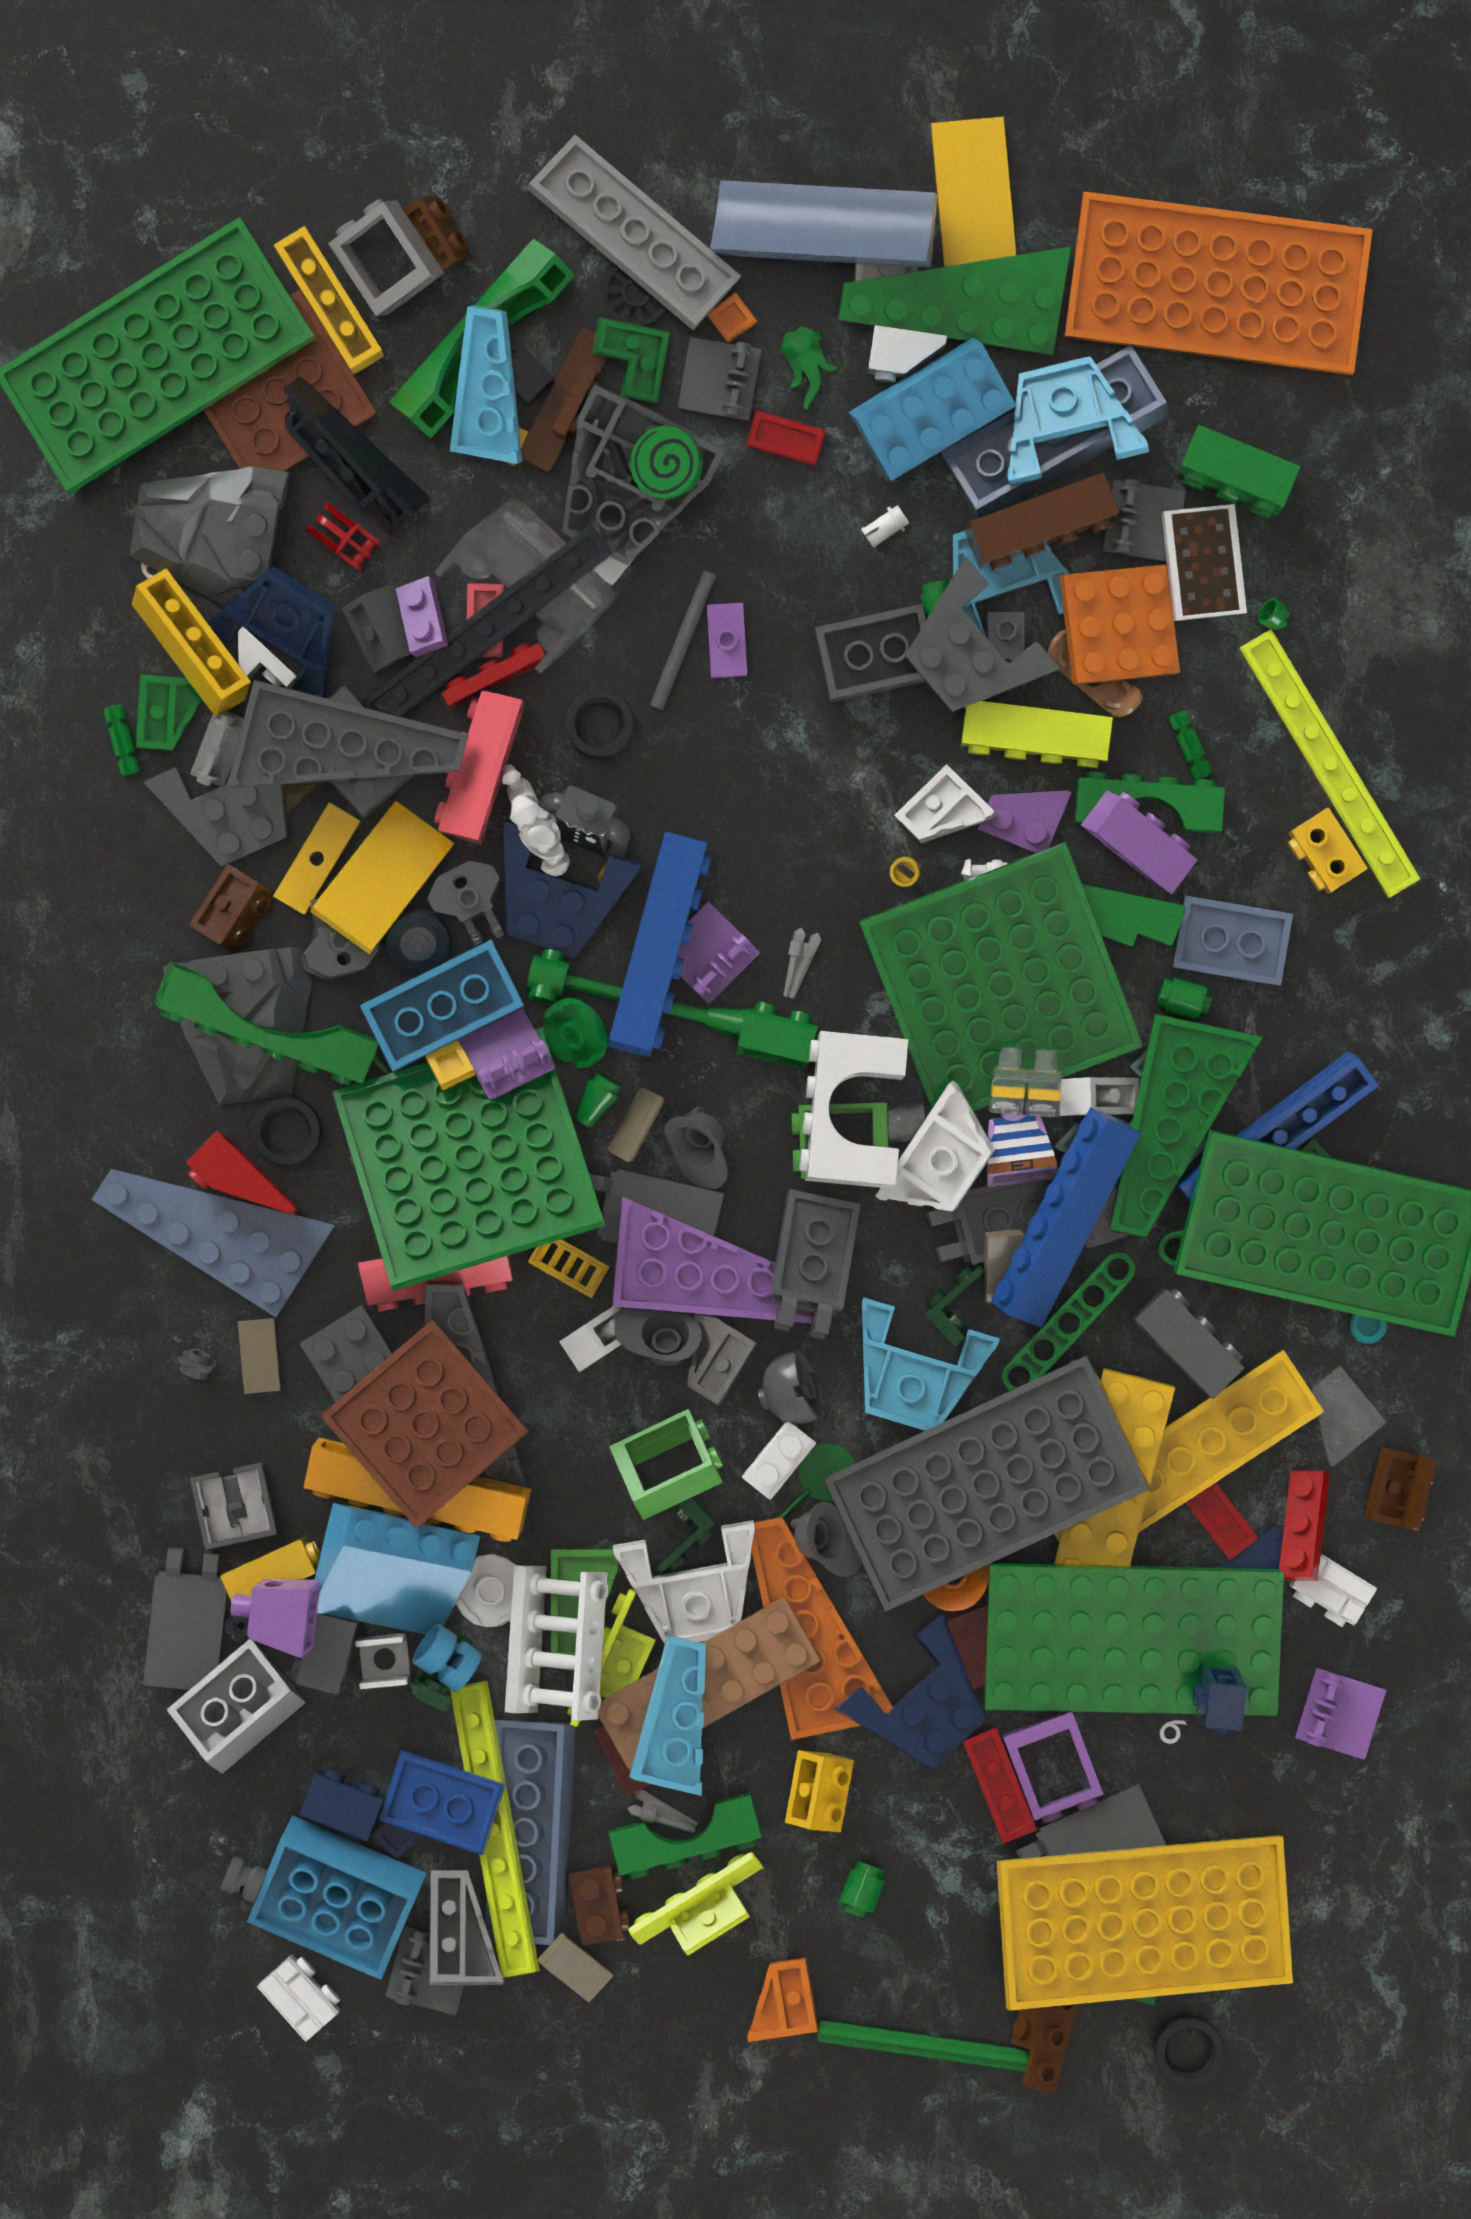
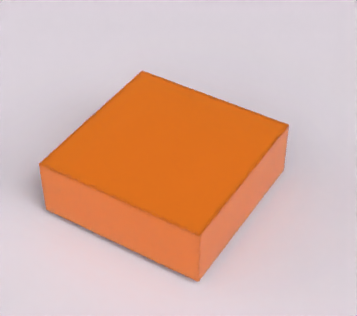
(732, 318)

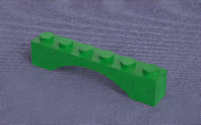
(525, 285)
(335, 1049)

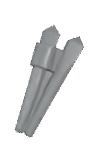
(800, 959)
(657, 1811)

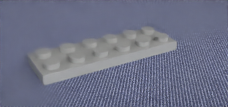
(633, 232)

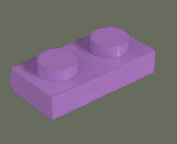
(422, 616)

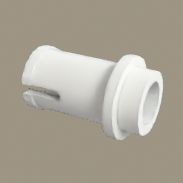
(885, 526)

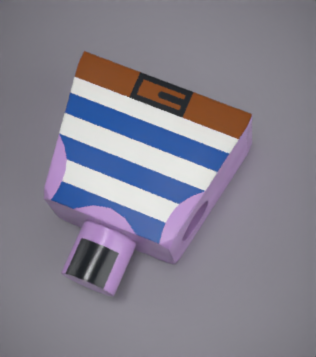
(1020, 1151)

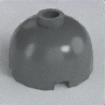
(790, 1389)

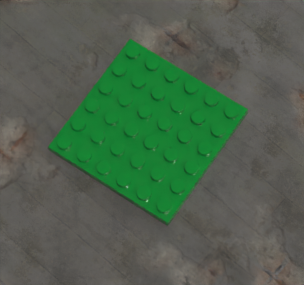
(1000, 967)
(464, 1174)

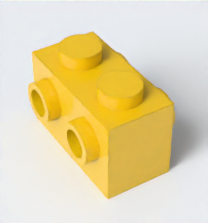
(1332, 848)
(819, 1791)

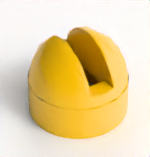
(900, 877)

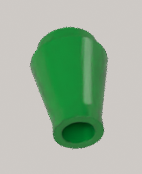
(598, 1097)

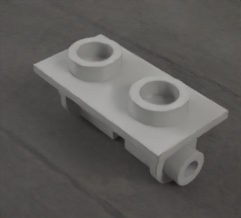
(218, 749)

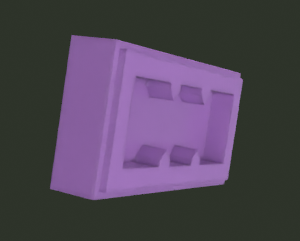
(727, 640)

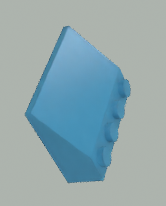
(389, 1571)
(336, 1897)

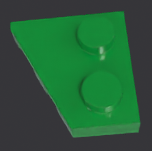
(163, 711)

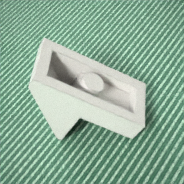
(255, 655)

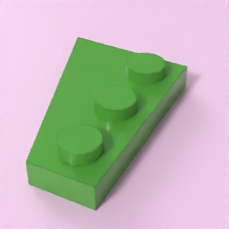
(568, 1565)

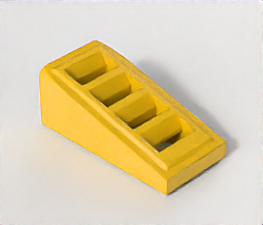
(594, 1282)

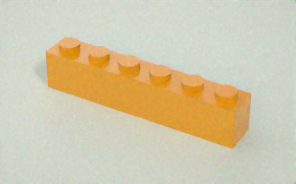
(480, 1506)

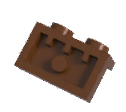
(436, 229)
(232, 909)
(598, 1905)

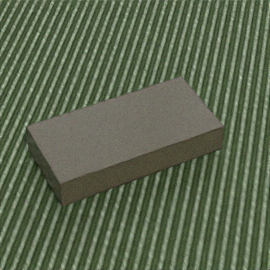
(997, 1257)
(259, 1355)
(575, 1967)

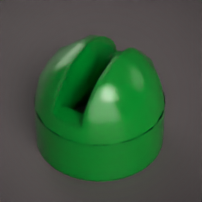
(1274, 614)

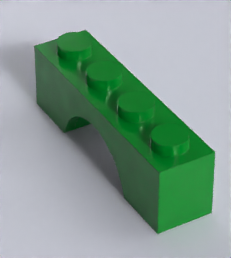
(1196, 806)
(640, 1848)

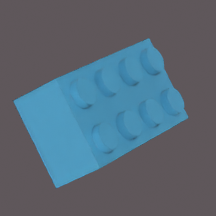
(932, 408)
(442, 1006)

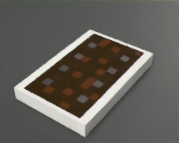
(1204, 562)

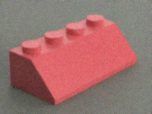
(486, 753)
(379, 1291)

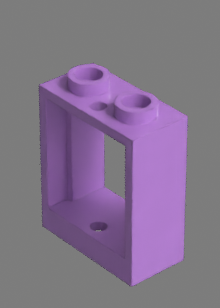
(1038, 1731)

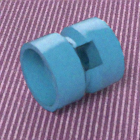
(437, 1649)

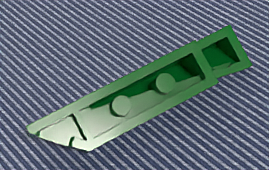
(1125, 915)

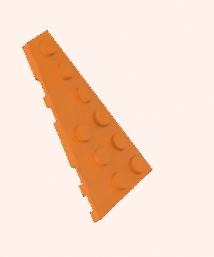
(815, 1692)

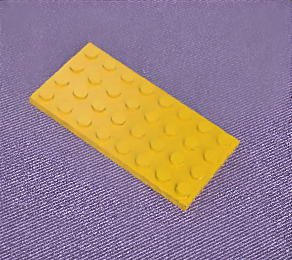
(1144, 1922)

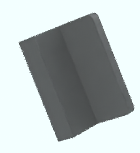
(378, 627)

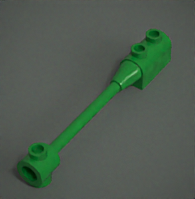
(759, 1030)

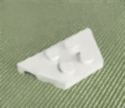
(942, 1156)

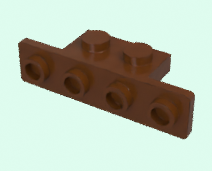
(564, 403)
(1047, 2036)

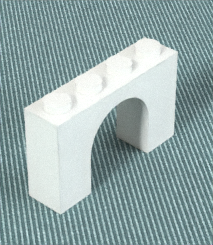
(828, 1154)

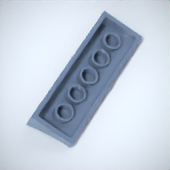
(824, 224)
(984, 457)
(540, 1791)

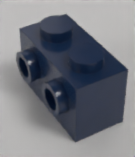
(1220, 1699)
(342, 1804)

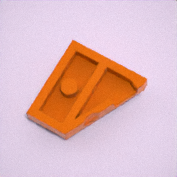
(785, 2002)

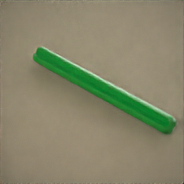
(922, 2045)

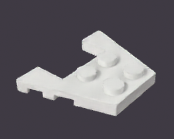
(696, 1600)

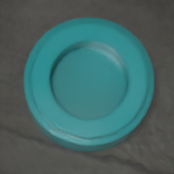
(1367, 1329)

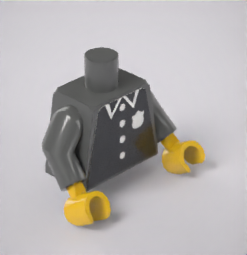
(588, 822)

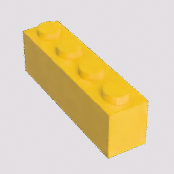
(328, 300)
(191, 642)

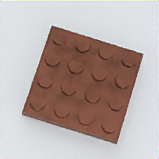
(255, 414)
(424, 1424)

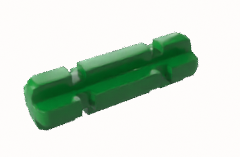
(121, 740)
(1190, 745)

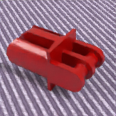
(346, 538)

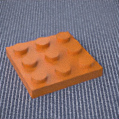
(1119, 624)

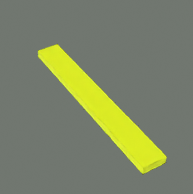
(1329, 763)
(501, 1858)

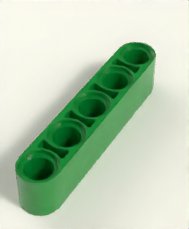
(1084, 1313)

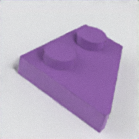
(1026, 818)

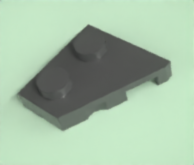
(718, 1358)

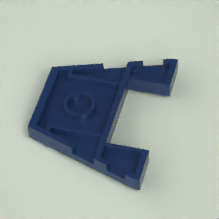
(288, 618)
(554, 908)
(931, 1715)

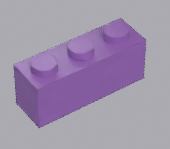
(1140, 841)

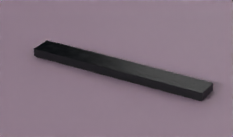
(491, 624)

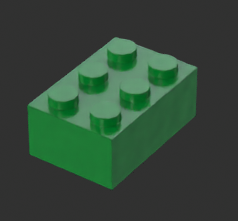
(1237, 472)

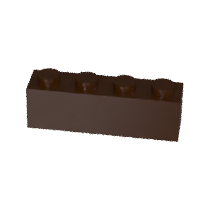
(1042, 521)

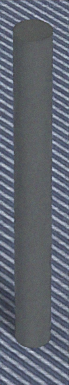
(683, 640)

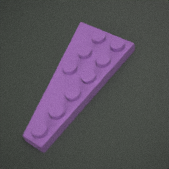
(687, 1270)

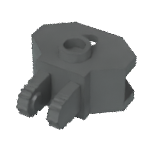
(468, 901)
(322, 953)

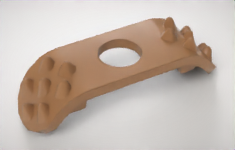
(1114, 697)

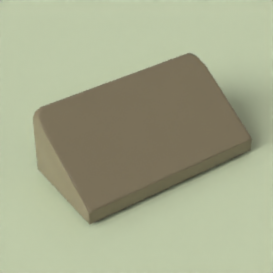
(636, 1125)

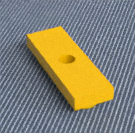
(328, 837)

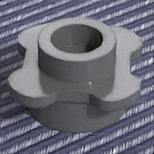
(196, 1364)

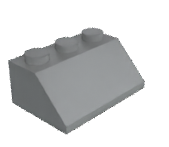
(236, 1706)

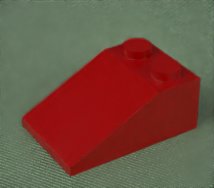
(230, 1170)

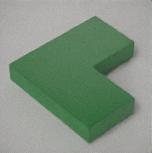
(642, 350)

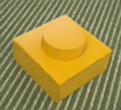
(450, 1065)

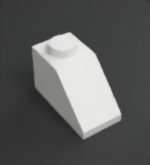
(901, 352)
(1107, 1095)
(592, 1339)

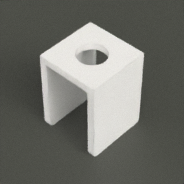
(372, 1675)

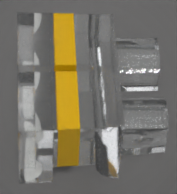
(1010, 1080)

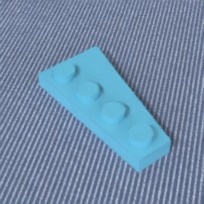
(485, 398)
(670, 1738)

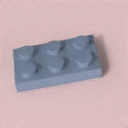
(1232, 941)

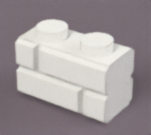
(778, 1459)
(1337, 1591)
(300, 1997)

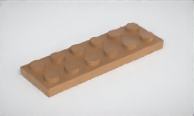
(738, 1668)

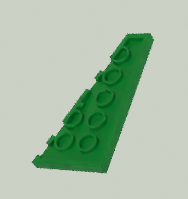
(996, 301)
(1178, 1098)

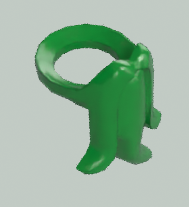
(805, 355)

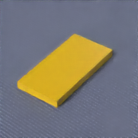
(973, 190)
(382, 877)

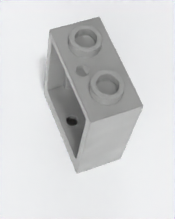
(426, 266)

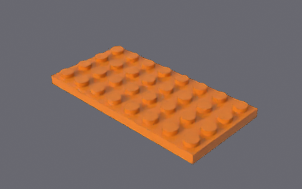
(1218, 283)

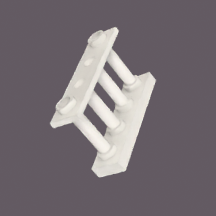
(525, 1642)

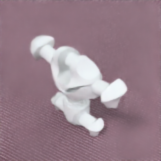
(537, 826)

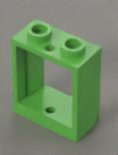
(879, 1125)
(656, 1441)

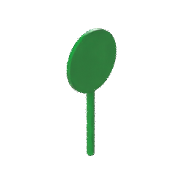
(818, 1464)

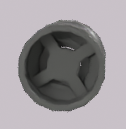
(243, 1879)

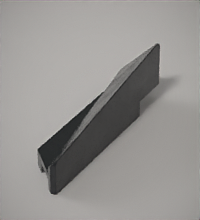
(350, 458)

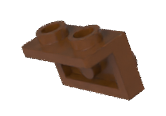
(1400, 1489)

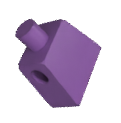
(281, 1613)

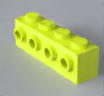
(1038, 732)

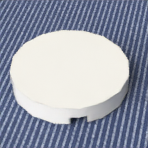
(488, 1591)

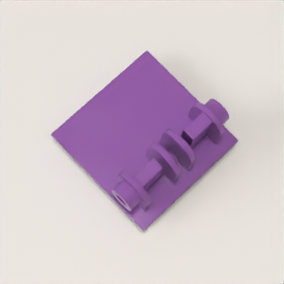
(714, 953)
(506, 1054)
(1340, 1713)

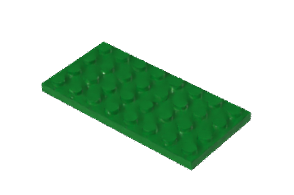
(154, 355)
(1328, 1233)
(1128, 1636)

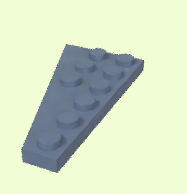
(235, 1242)

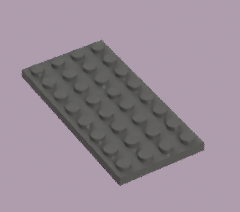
(987, 1483)

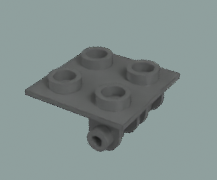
(719, 378)
(1139, 525)
(411, 1976)

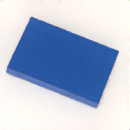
(442, 1802)

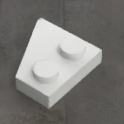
(943, 807)

